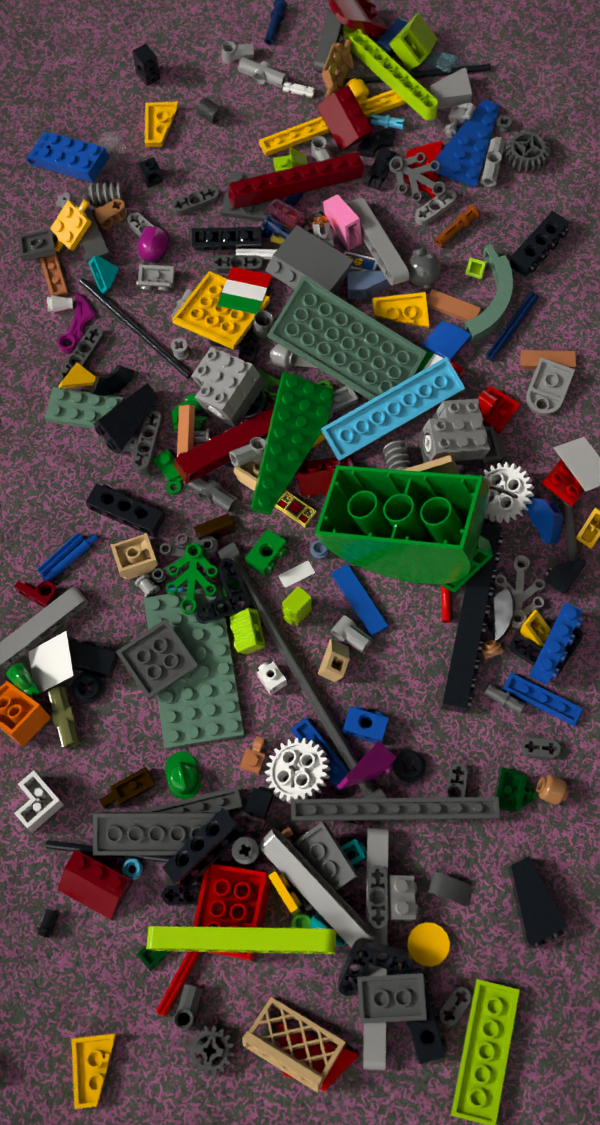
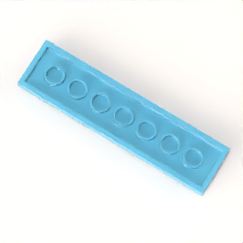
(392, 409)

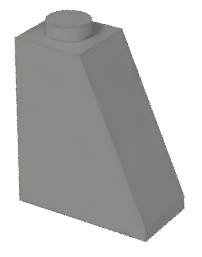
(452, 90)

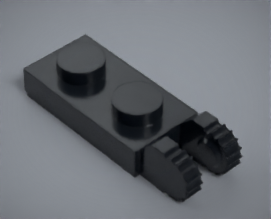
(380, 167)

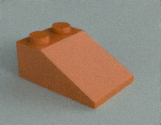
(20, 714)

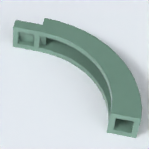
(491, 318)

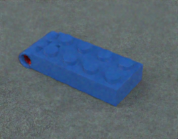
(68, 156)

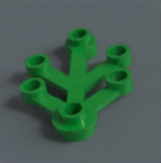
(192, 576)

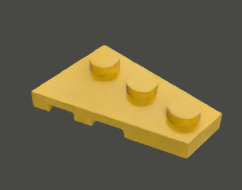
(158, 122)
(404, 308)
(90, 1066)

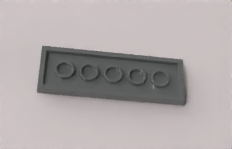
(145, 831)

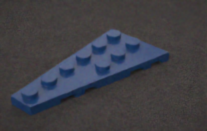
(467, 149)

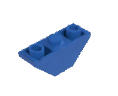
(546, 518)

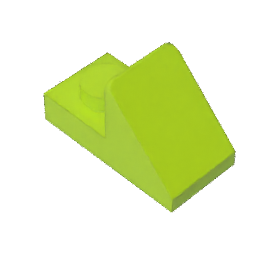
(293, 160)

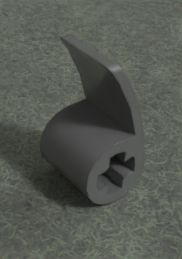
(449, 888)

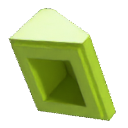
(475, 268)

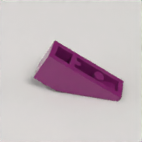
(370, 767)

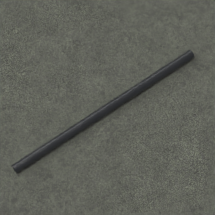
(427, 73)
(135, 328)
(56, 845)

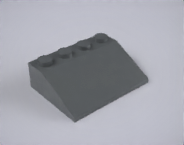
(311, 257)

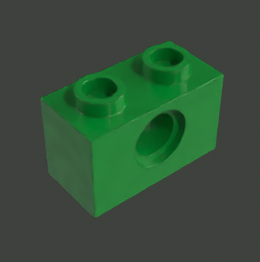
(267, 543)

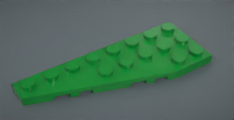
(294, 428)

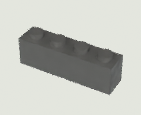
(92, 240)

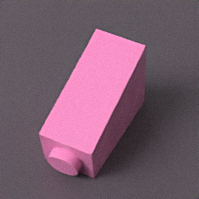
(343, 221)

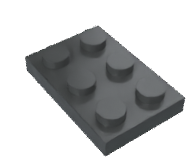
(391, 998)

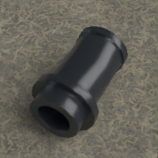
(47, 923)

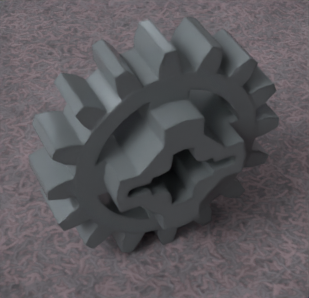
(208, 1062)

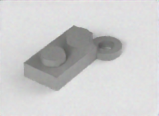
(341, 399)

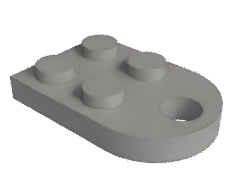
(548, 385)

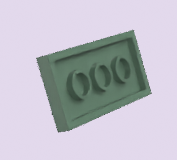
(78, 407)

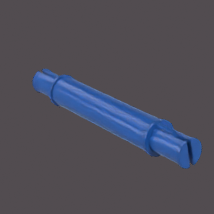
(70, 558)

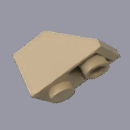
(334, 661)

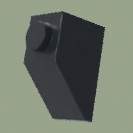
(563, 575)

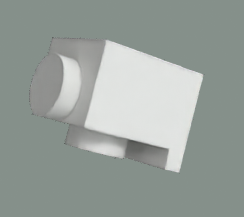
(273, 683)

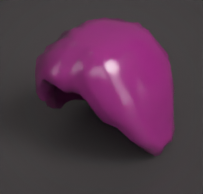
(153, 244)

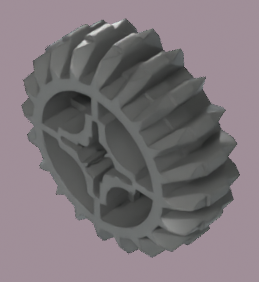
(527, 151)

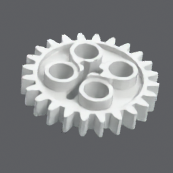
(510, 476)
(297, 770)

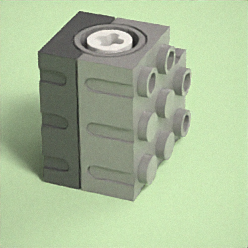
(227, 386)
(457, 432)

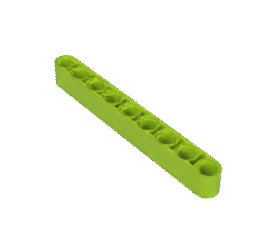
(392, 74)
(242, 940)

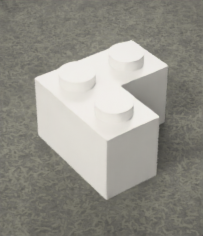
(42, 802)

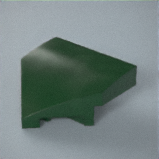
(513, 790)

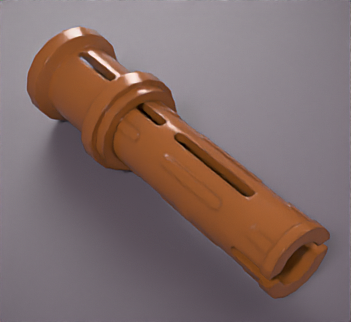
(462, 221)

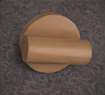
(491, 649)

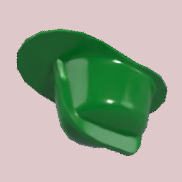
(182, 775)

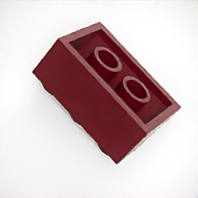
(344, 118)
(316, 475)
(94, 884)

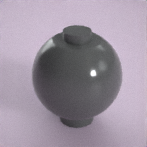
(423, 268)

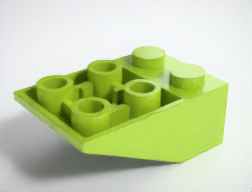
(414, 42)

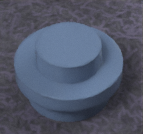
(318, 550)

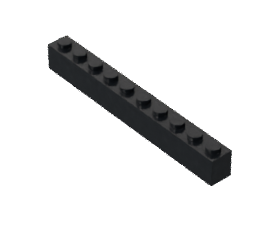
(470, 628)

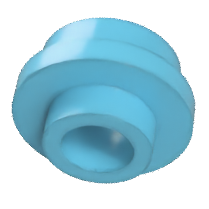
(132, 862)

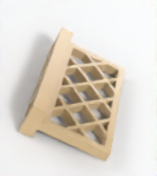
(279, 1057)

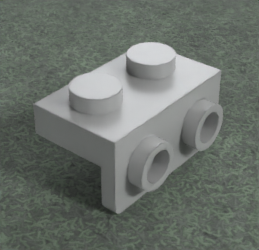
(156, 276)
(402, 898)

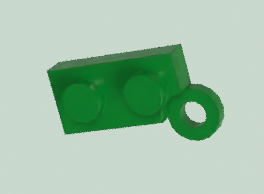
(165, 463)

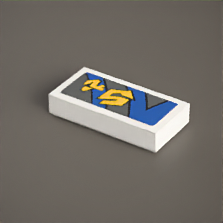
(361, 262)

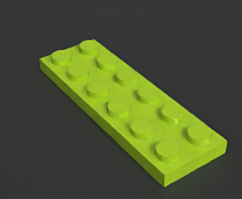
(485, 1053)

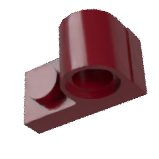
(36, 594)

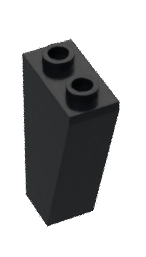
(125, 418)
(535, 906)

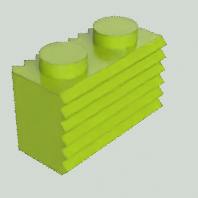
(296, 606)
(247, 631)

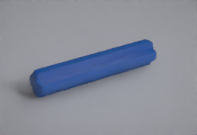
(60, 554)

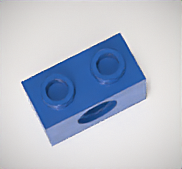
(354, 728)

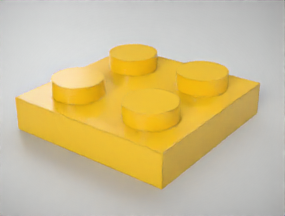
(290, 899)

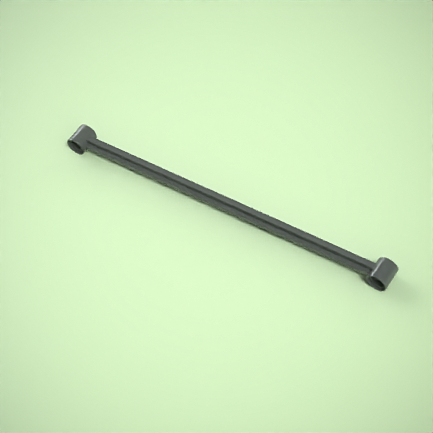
(231, 551)

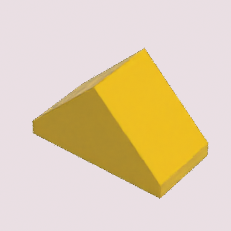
(77, 377)
(591, 529)
(535, 629)

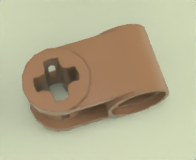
(109, 215)

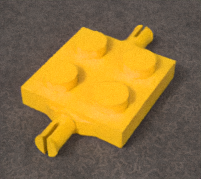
(71, 225)

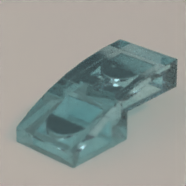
(440, 60)

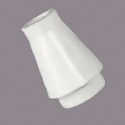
(58, 303)

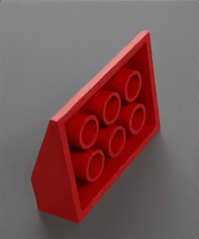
(232, 900)

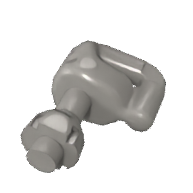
(458, 116)

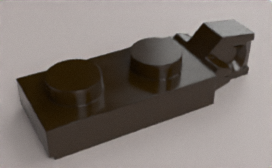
(128, 788)

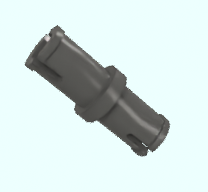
(505, 699)

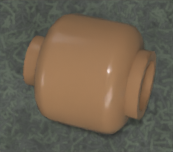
(552, 789)

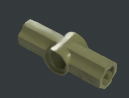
(63, 717)

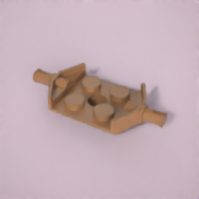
(337, 67)

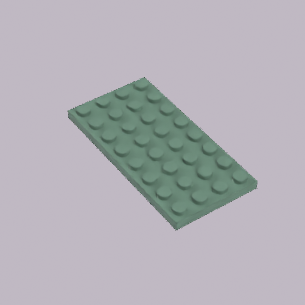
(344, 341)
(206, 701)

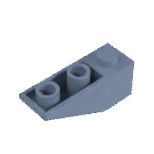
(365, 283)

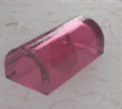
(285, 213)

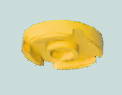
(428, 944)

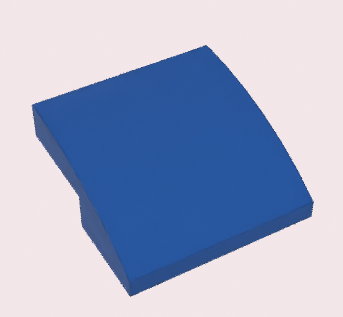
(446, 340)

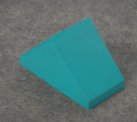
(103, 272)

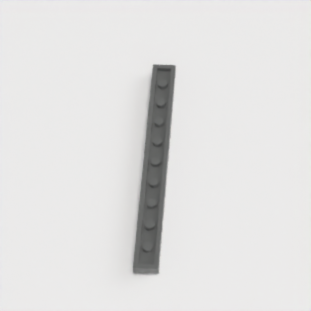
(395, 809)

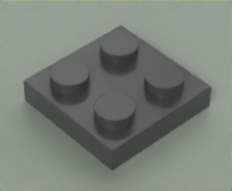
(36, 245)

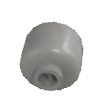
(283, 357)

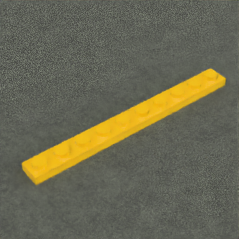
(317, 127)

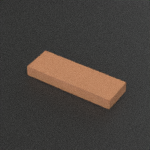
(54, 276)
(452, 306)
(530, 358)
(186, 428)

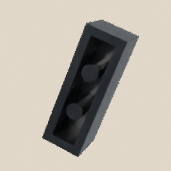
(92, 659)

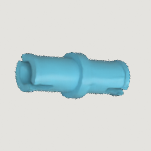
(387, 121)

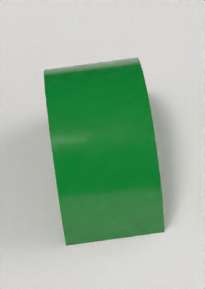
(404, 522)

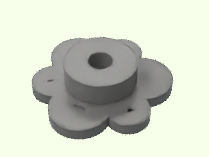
(62, 199)
(132, 447)

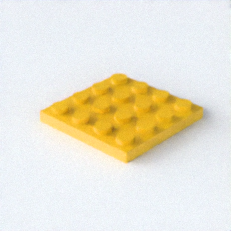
(212, 321)

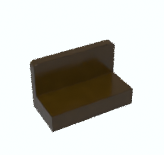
(216, 527)

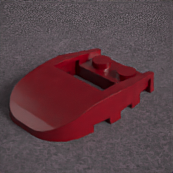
(359, 15)

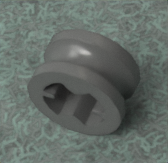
(502, 127)

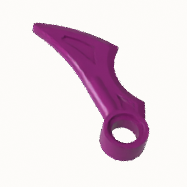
(83, 313)

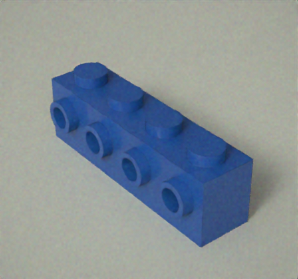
(554, 647)

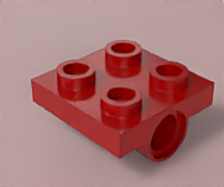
(497, 408)
(563, 483)

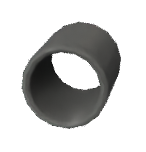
(210, 111)
(262, 317)

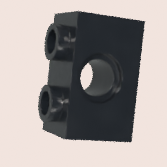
(146, 64)

